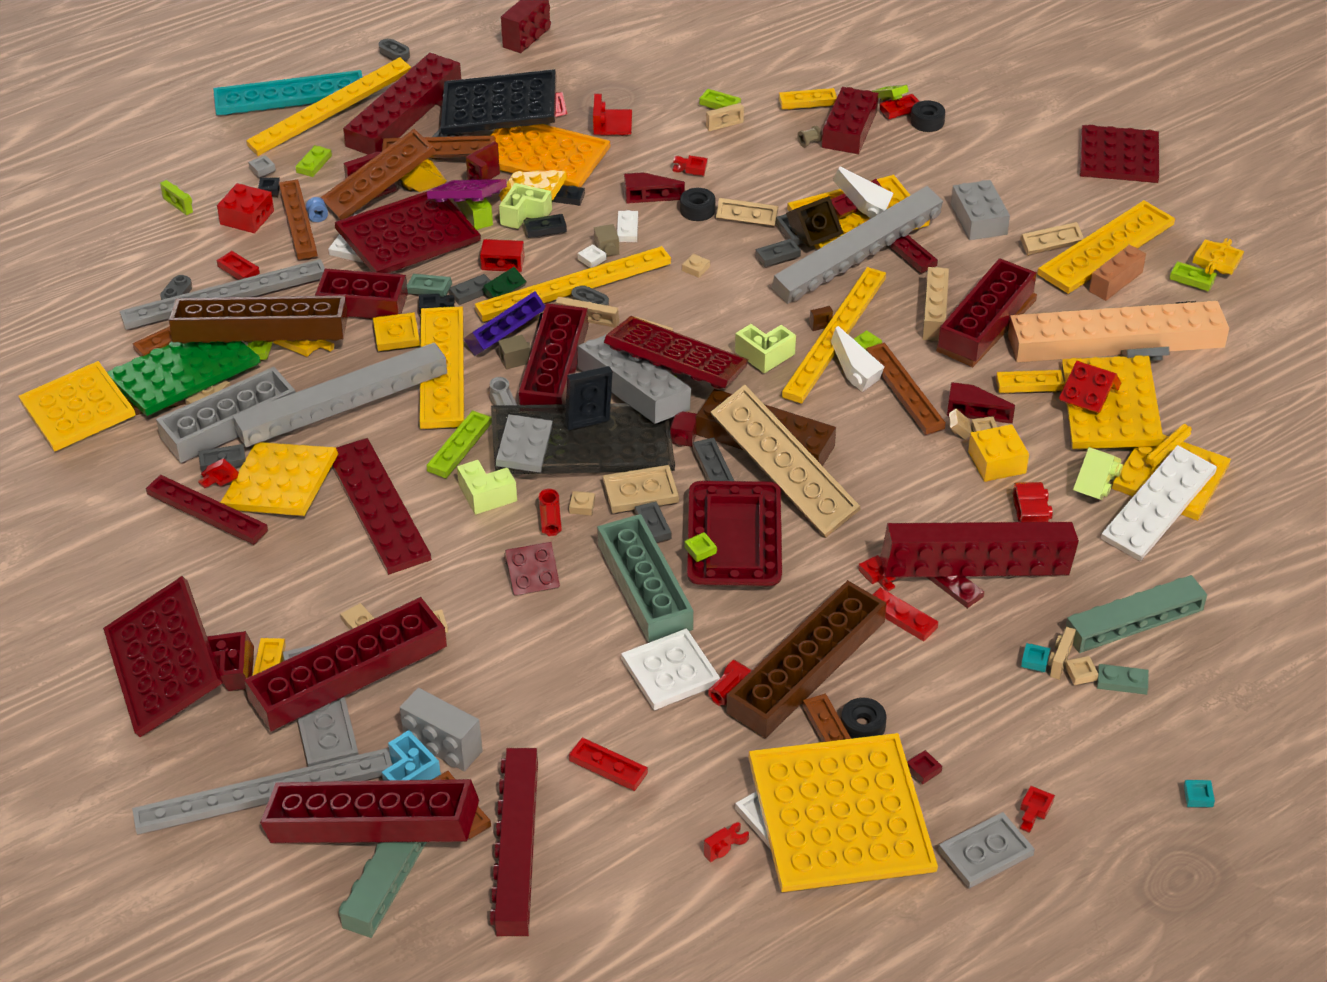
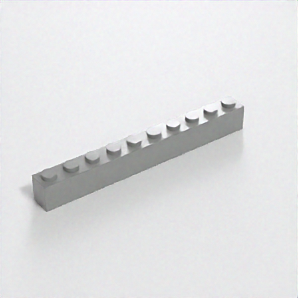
(857, 245)
(339, 394)

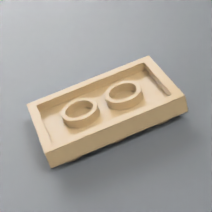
(640, 487)

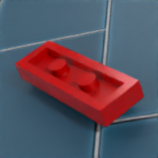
(907, 616)
(608, 764)

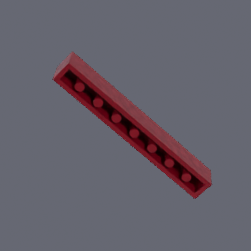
(516, 843)

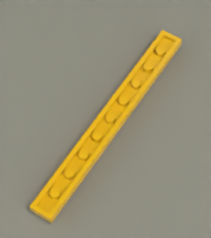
(327, 106)
(590, 277)
(823, 351)

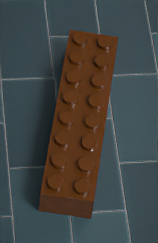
(258, 319)
(806, 659)

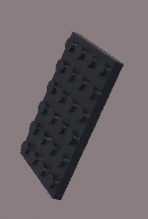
(499, 102)

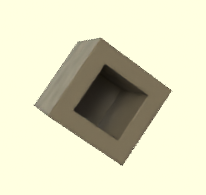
(607, 239)
(514, 351)

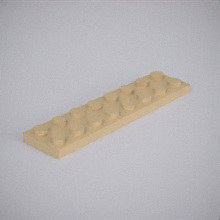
(785, 461)

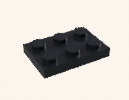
(588, 397)

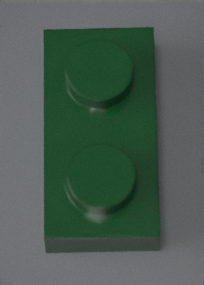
(504, 283)

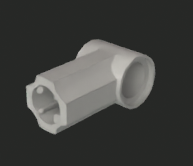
(500, 392)

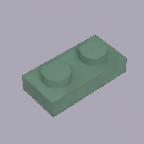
(429, 284)
(1122, 679)

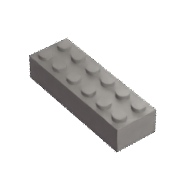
(637, 381)
(210, 419)

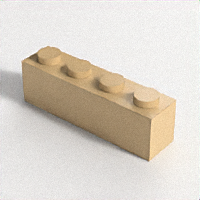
(935, 302)

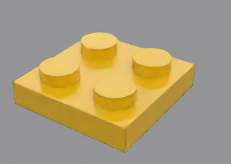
(396, 331)

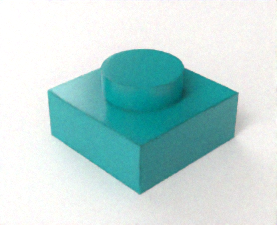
(1035, 657)
(1199, 793)

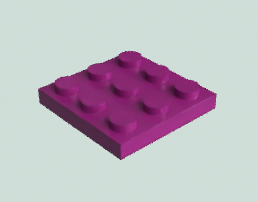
(466, 189)

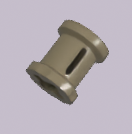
(809, 136)

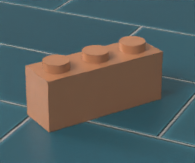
(1117, 272)

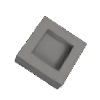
(262, 166)

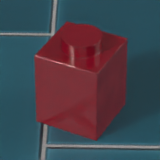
(684, 429)

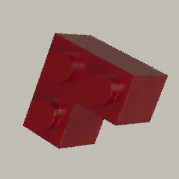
(233, 658)

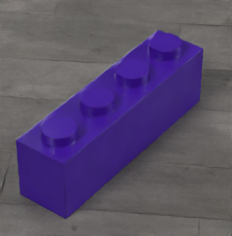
(504, 323)

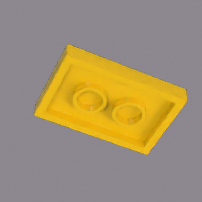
(546, 180)

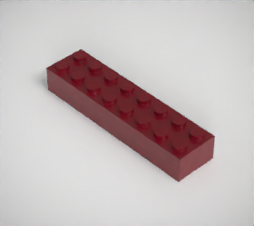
(401, 104)
(978, 549)
(345, 663)
(371, 811)

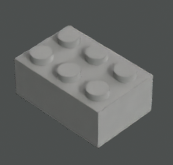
(980, 210)
(442, 728)

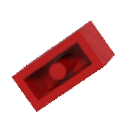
(502, 255)

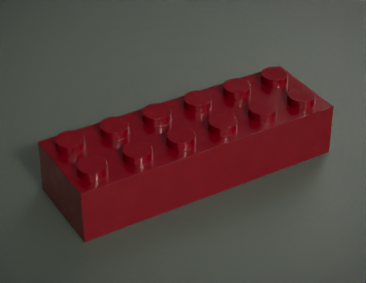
(987, 309)
(553, 355)

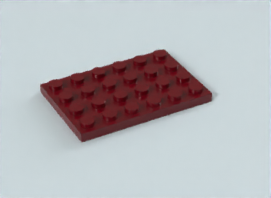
(406, 232)
(676, 352)
(162, 656)

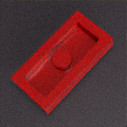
(898, 107)
(237, 266)

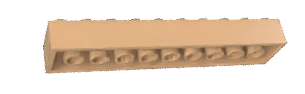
(1117, 329)

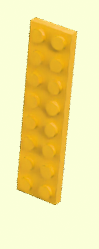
(1078, 262)
(443, 396)

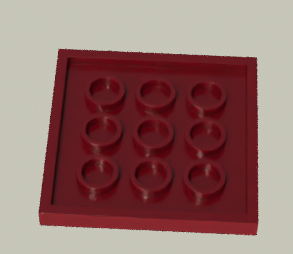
(1119, 153)

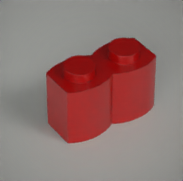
(1031, 502)

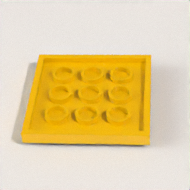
(76, 406)
(1137, 472)
(280, 478)

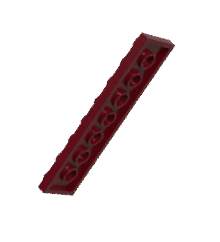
(379, 507)

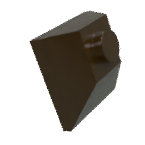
(815, 222)

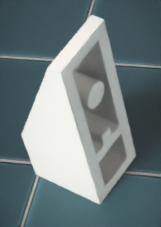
(864, 194)
(856, 362)

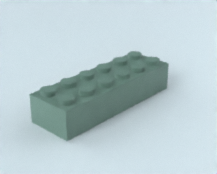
(645, 578)

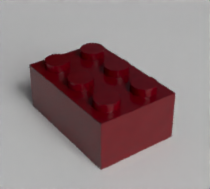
(524, 24)

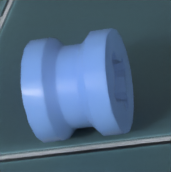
(318, 204)

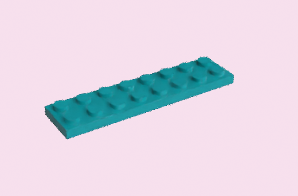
(280, 92)

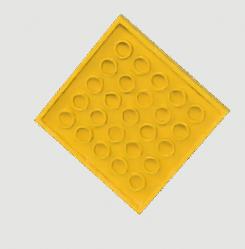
(841, 812)

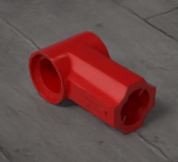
(550, 512)
(732, 676)

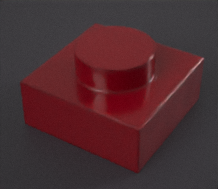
(924, 767)

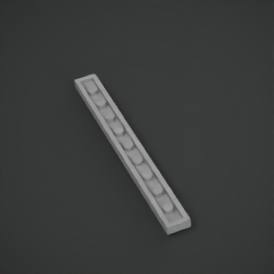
(246, 287)
(254, 792)

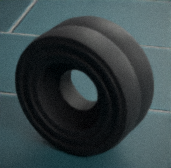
(928, 116)
(697, 204)
(864, 708)

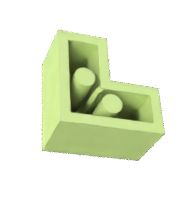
(524, 202)
(763, 349)
(1097, 472)
(486, 490)

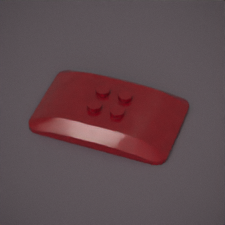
(744, 526)

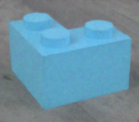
(410, 760)

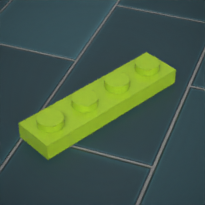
(459, 444)

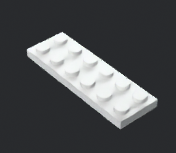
(1158, 503)

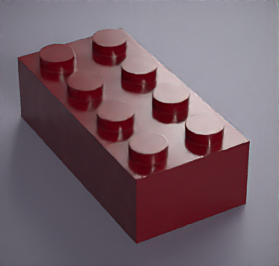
(850, 120)
(366, 292)

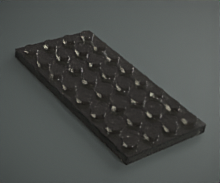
(617, 445)

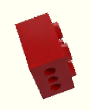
(245, 208)

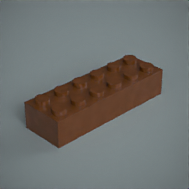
(812, 434)

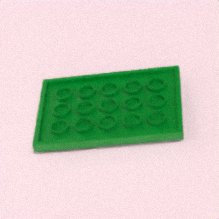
(180, 371)

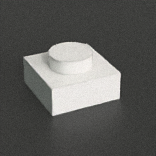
(591, 256)

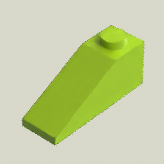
(477, 212)

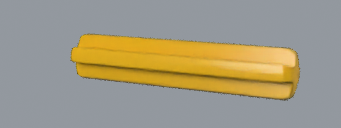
(1168, 445)

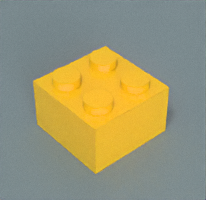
(998, 453)

